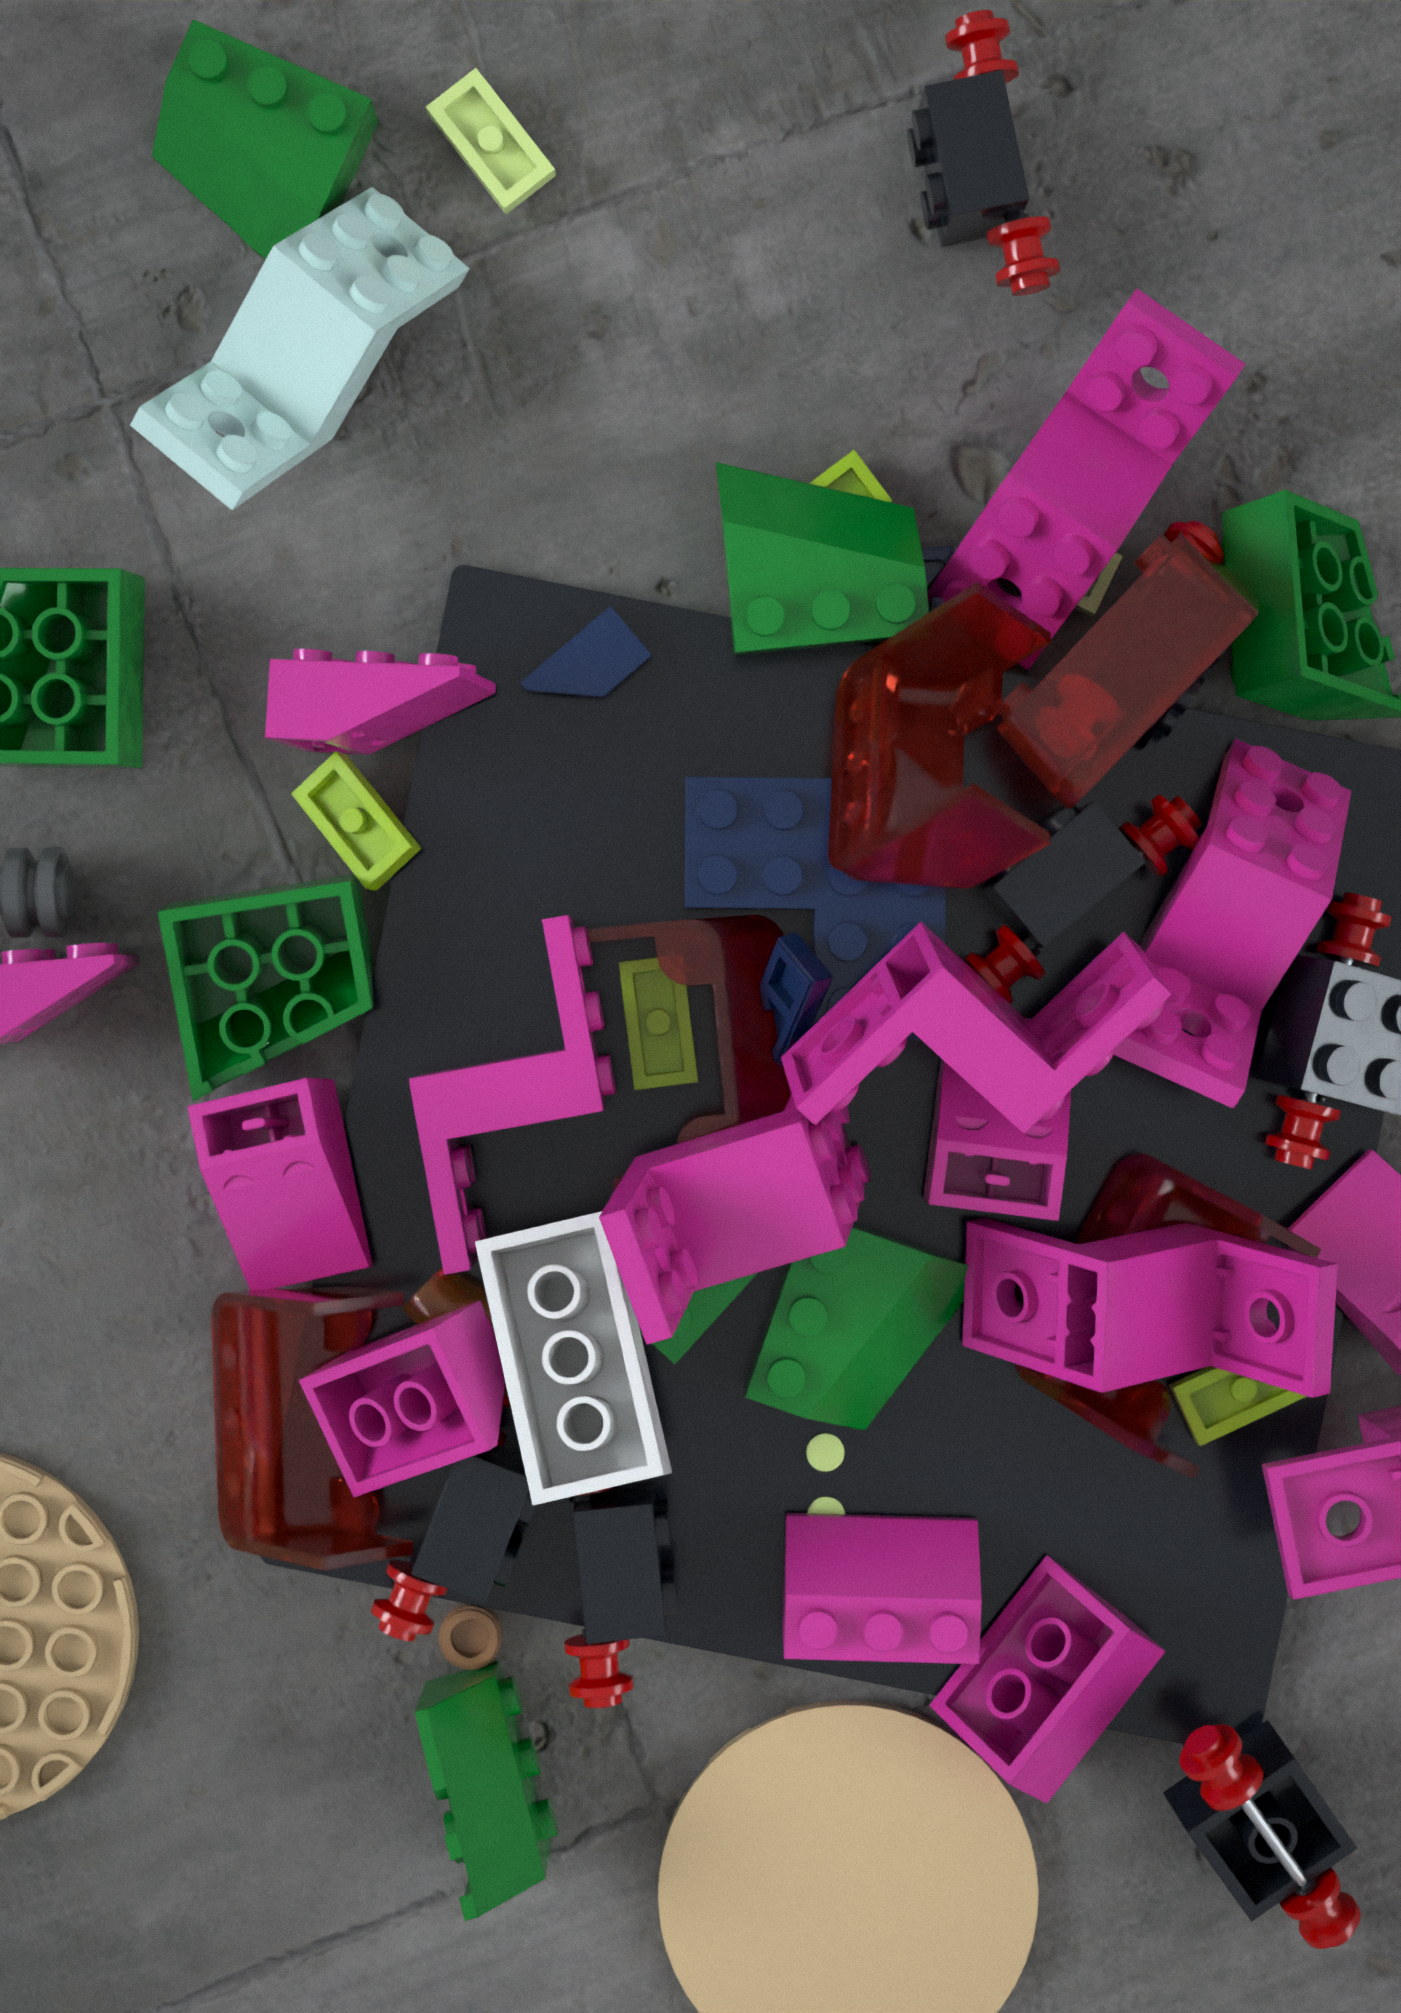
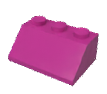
(411, 1399)
(881, 1588)
(1046, 1680)

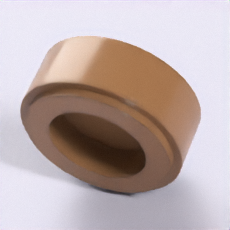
(470, 1636)

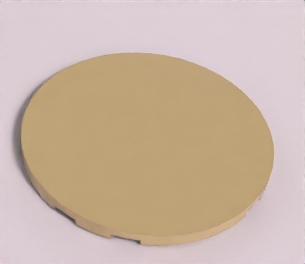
(62, 1634)
(847, 1870)

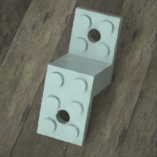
(300, 346)

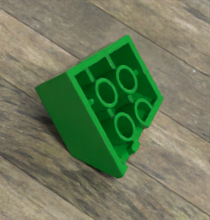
(258, 136)
(815, 564)
(1314, 633)
(264, 973)
(852, 1327)
(488, 1777)

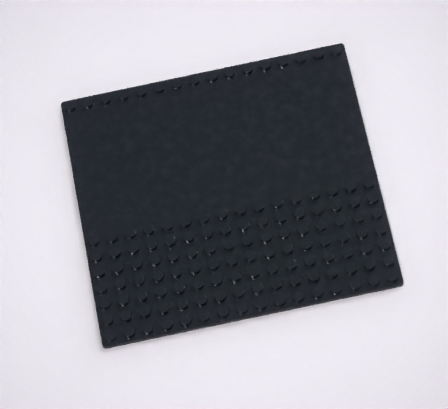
(581, 814)

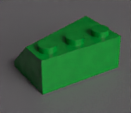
(71, 668)

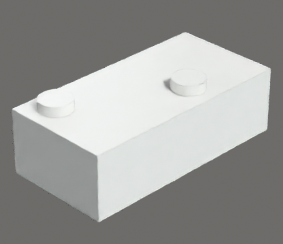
(572, 1360)

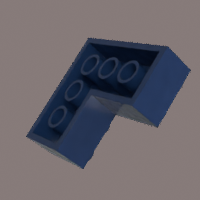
(767, 849)

